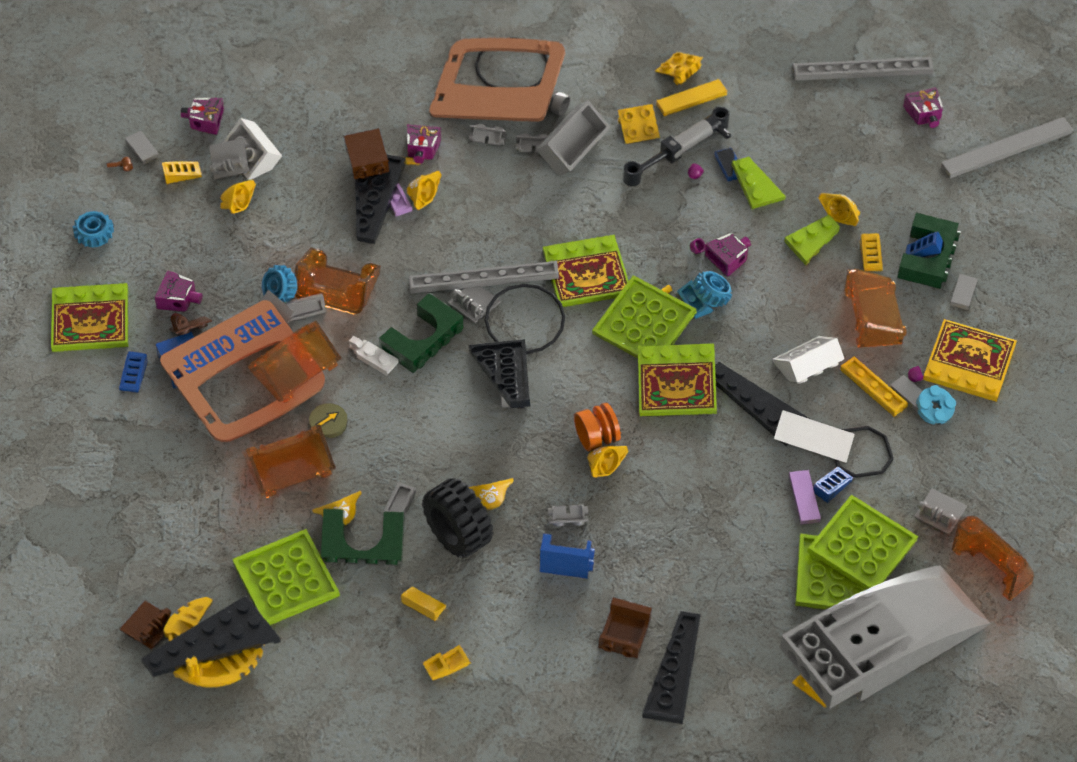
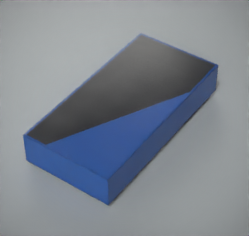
(724, 159)

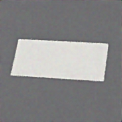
(814, 436)

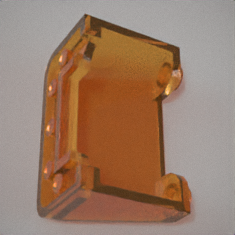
(340, 288)
(874, 309)
(295, 361)
(290, 461)
(975, 537)

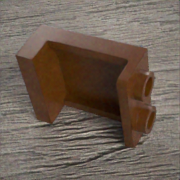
(366, 153)
(625, 628)

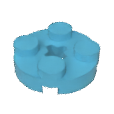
(942, 398)

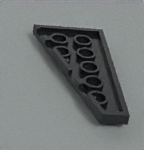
(374, 198)
(506, 368)
(217, 637)

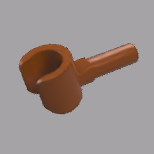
(125, 162)

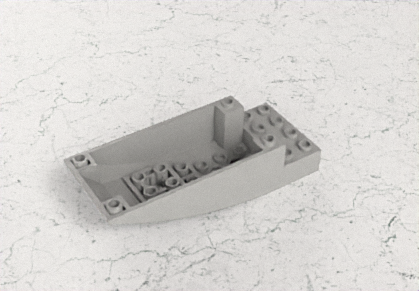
(916, 622)

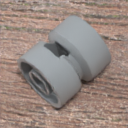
(559, 103)

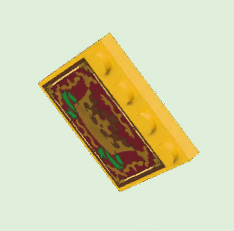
(969, 360)

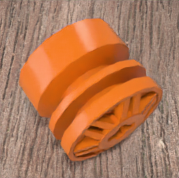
(597, 426)

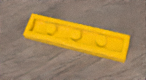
(691, 97)
(874, 386)

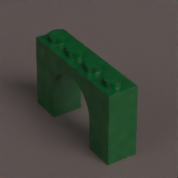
(930, 270)
(415, 353)
(388, 549)

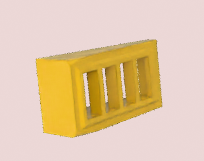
(171, 175)
(871, 241)

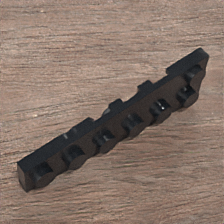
(753, 399)
(672, 682)

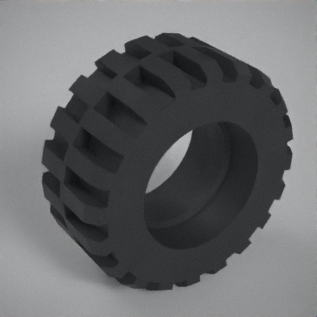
(457, 518)

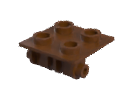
(182, 326)
(147, 624)

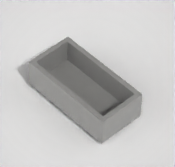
(573, 138)

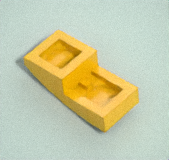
(446, 664)

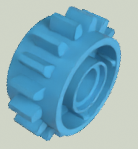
(93, 229)
(280, 282)
(712, 289)

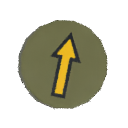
(331, 418)

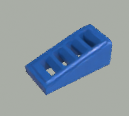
(926, 246)
(135, 360)
(828, 495)

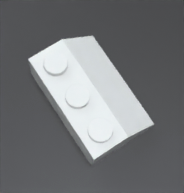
(260, 151)
(809, 359)

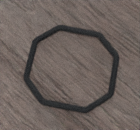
(874, 472)

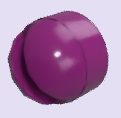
(695, 171)
(699, 247)
(915, 374)

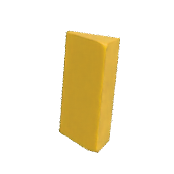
(422, 603)

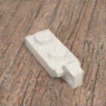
(373, 355)

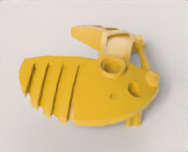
(209, 673)

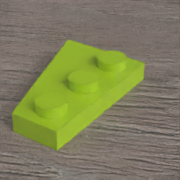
(756, 184)
(811, 238)

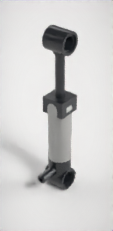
(673, 148)

